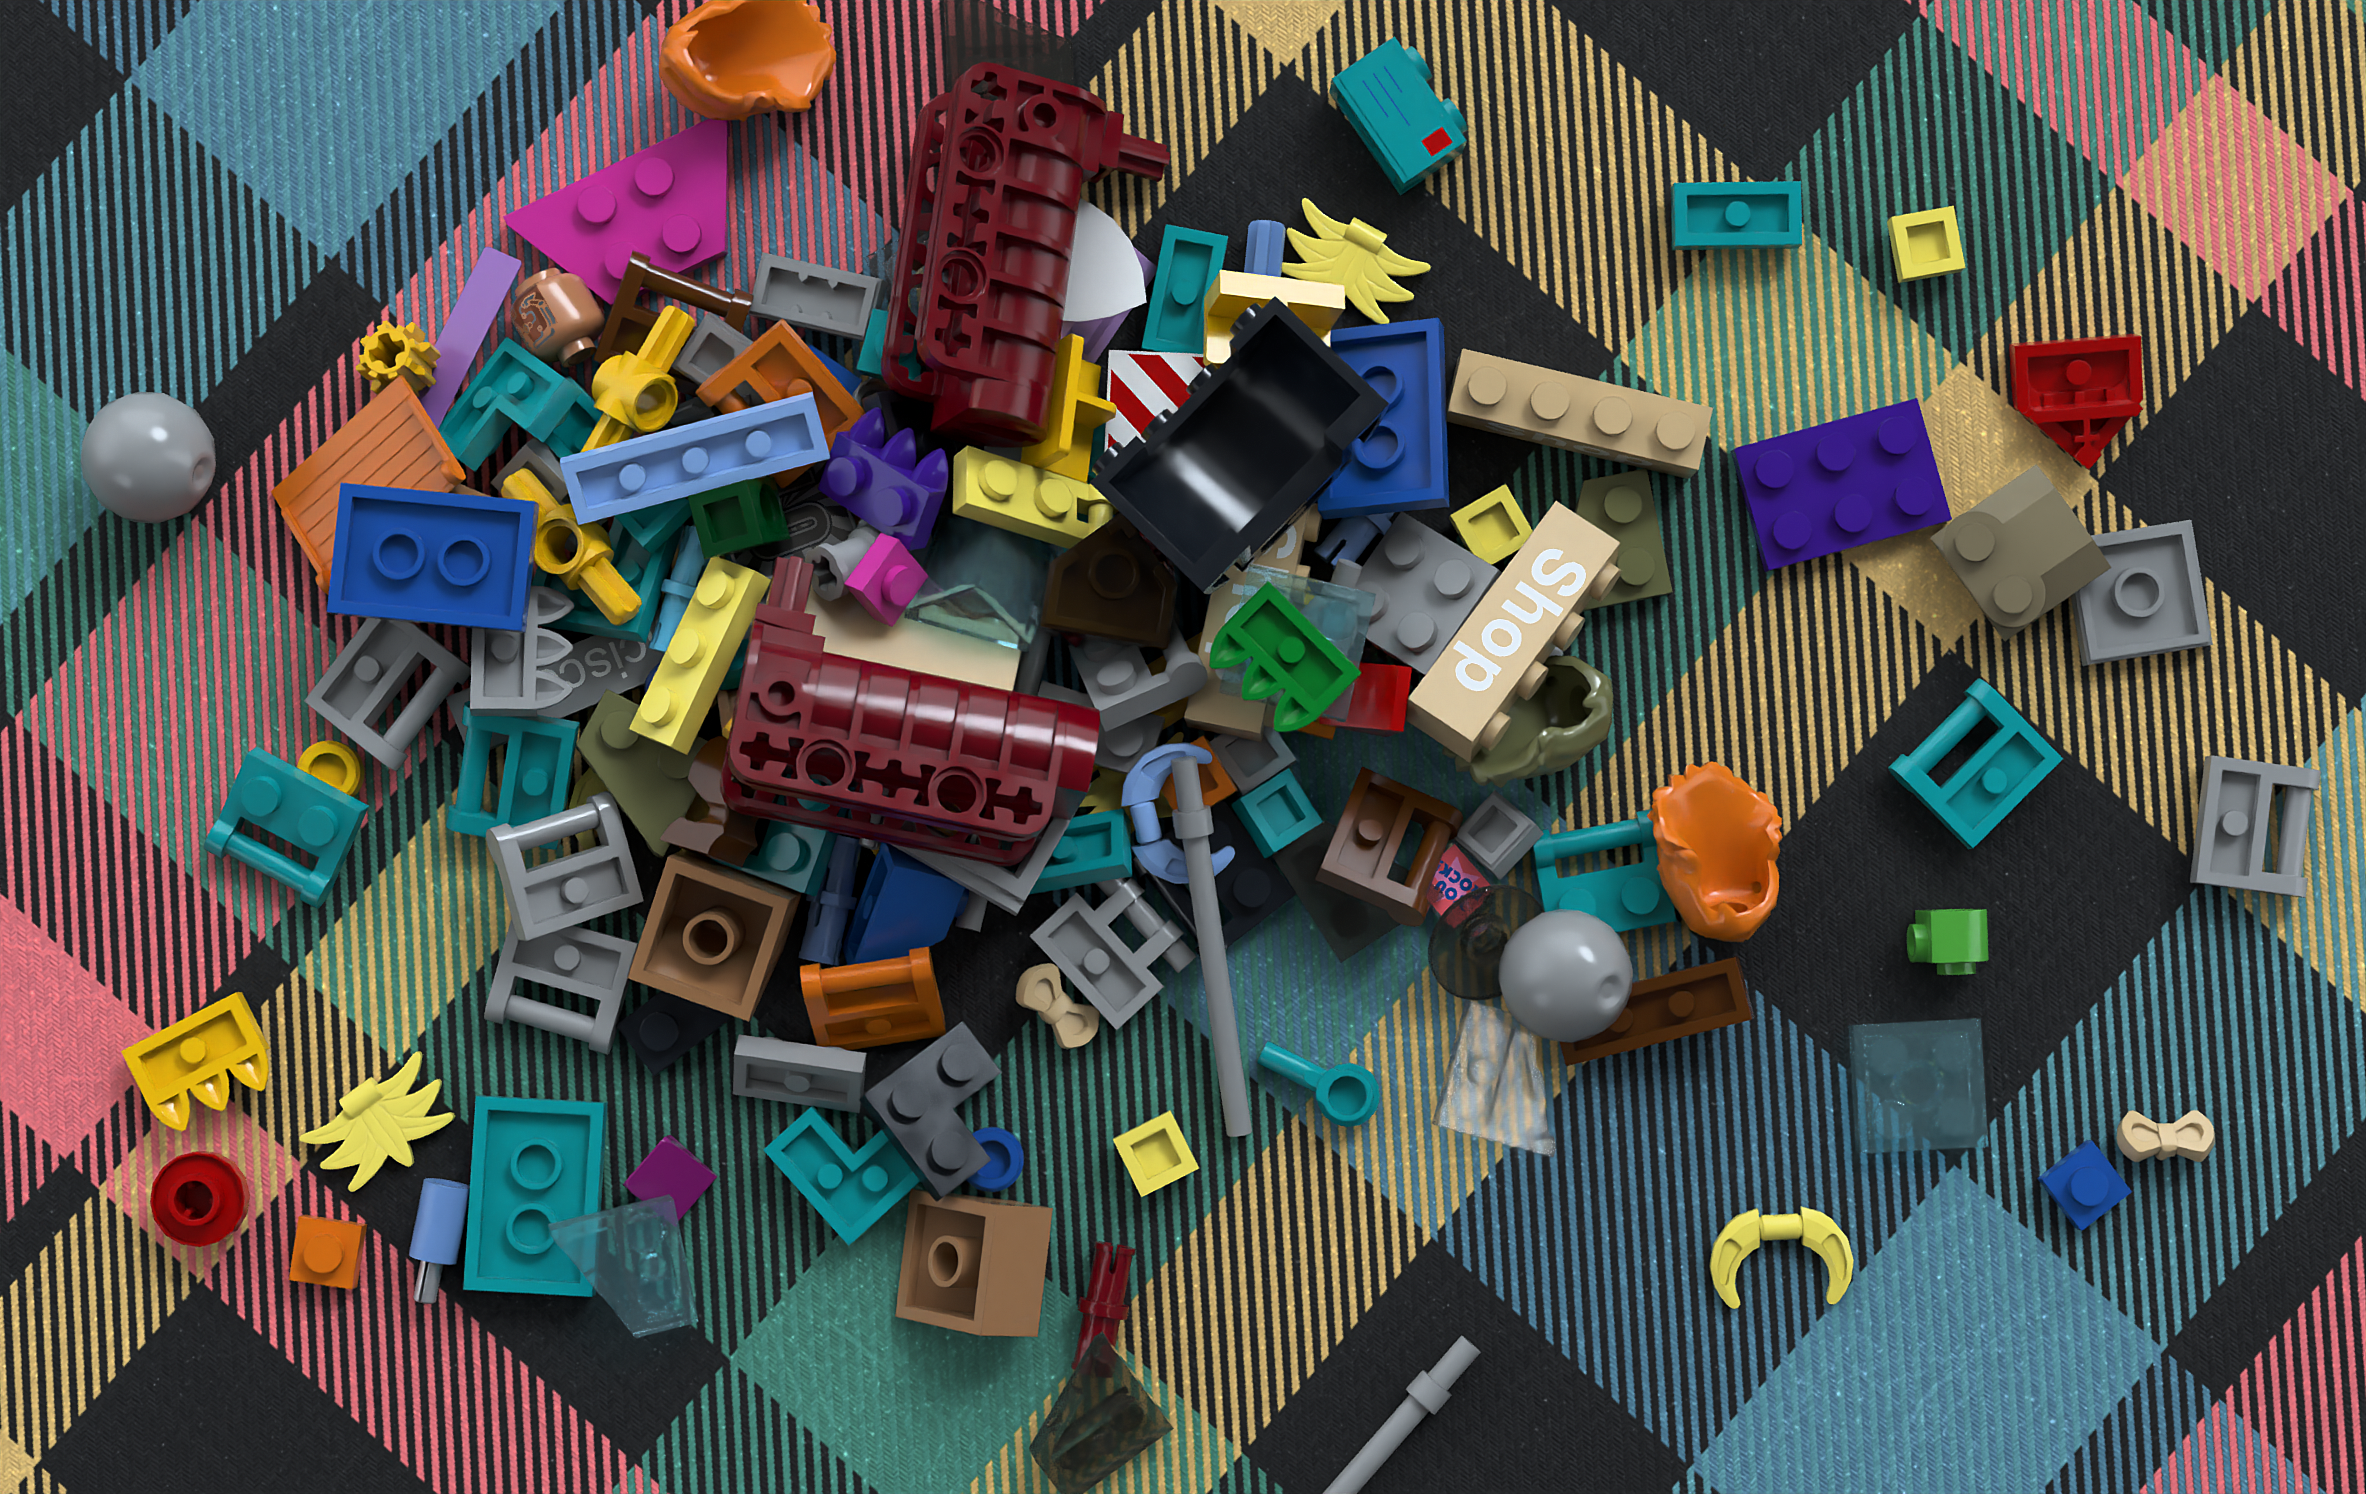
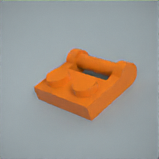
(780, 368)
(874, 1015)

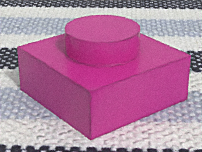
(886, 579)

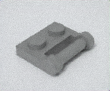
(372, 674)
(1123, 684)
(2235, 825)
(571, 886)
(571, 961)

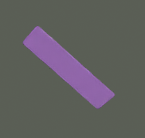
(468, 328)

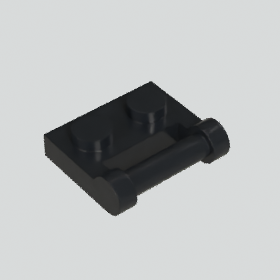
(1247, 886)

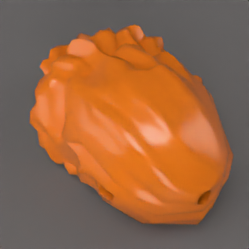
(747, 58)
(1717, 851)

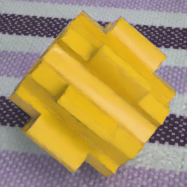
(397, 353)

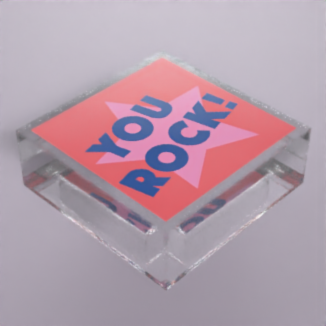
(1456, 877)

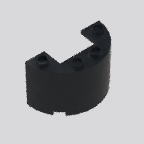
(1243, 449)

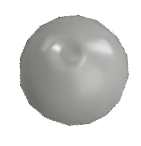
(148, 457)
(1565, 975)

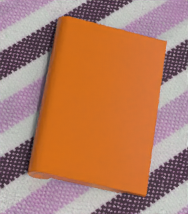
(381, 446)

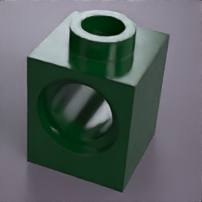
(738, 517)

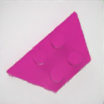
(653, 202)

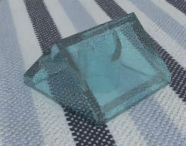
(983, 582)

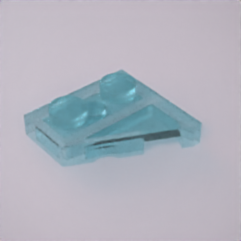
(634, 1263)

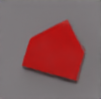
(2078, 389)

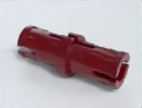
(1105, 1296)

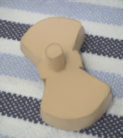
(1042, 991)
(2188, 1137)

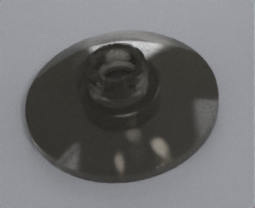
(1468, 962)

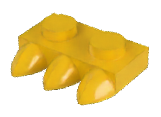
(196, 1059)

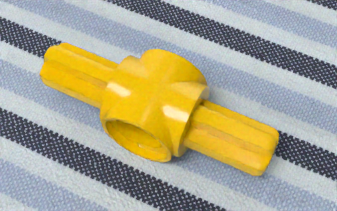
(636, 389)
(591, 565)

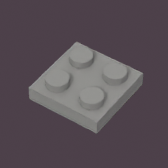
(1421, 591)

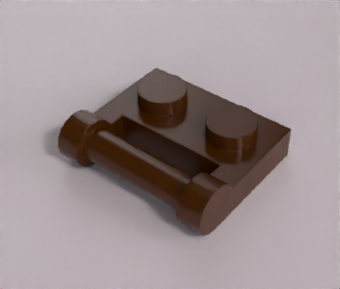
(631, 324)
(1369, 840)

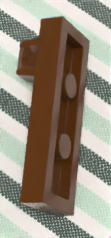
(1670, 1009)

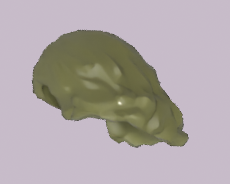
(1550, 729)

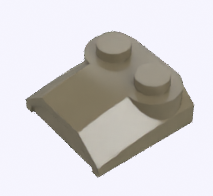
(2020, 552)

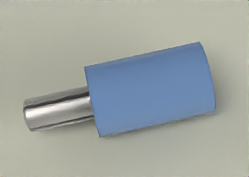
(437, 1233)

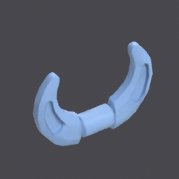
(1139, 789)

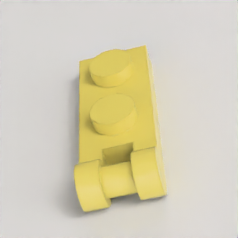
(1026, 498)

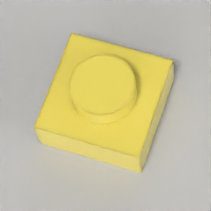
(1926, 244)
(1492, 526)
(1155, 1153)

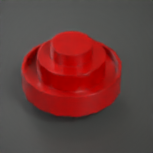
(199, 1198)

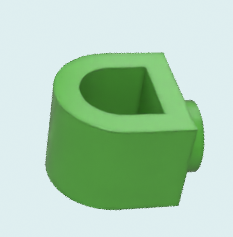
(1950, 939)

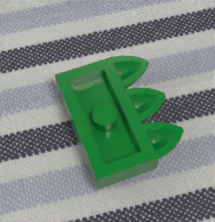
(1284, 655)

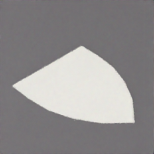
(1103, 269)

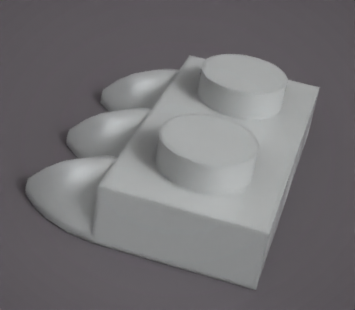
(507, 662)

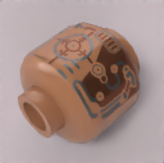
(557, 317)

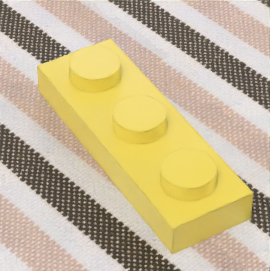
(699, 654)

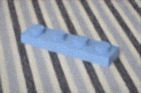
(694, 458)

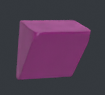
(671, 1171)

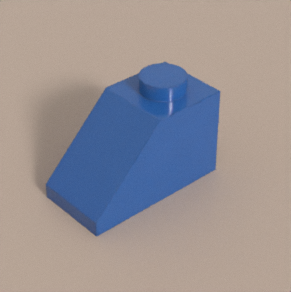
(901, 908)

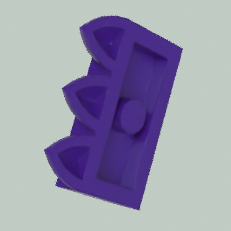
(883, 481)

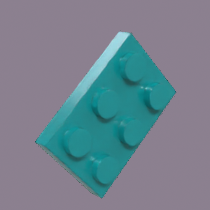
(529, 1170)

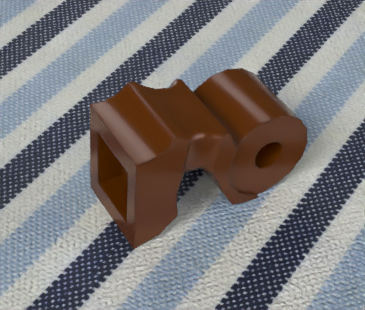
(724, 832)

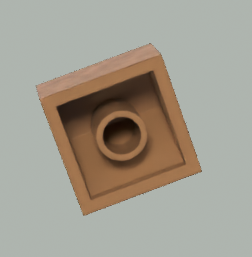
(714, 934)
(974, 1264)

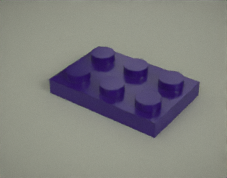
(1841, 485)

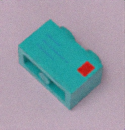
(1399, 114)

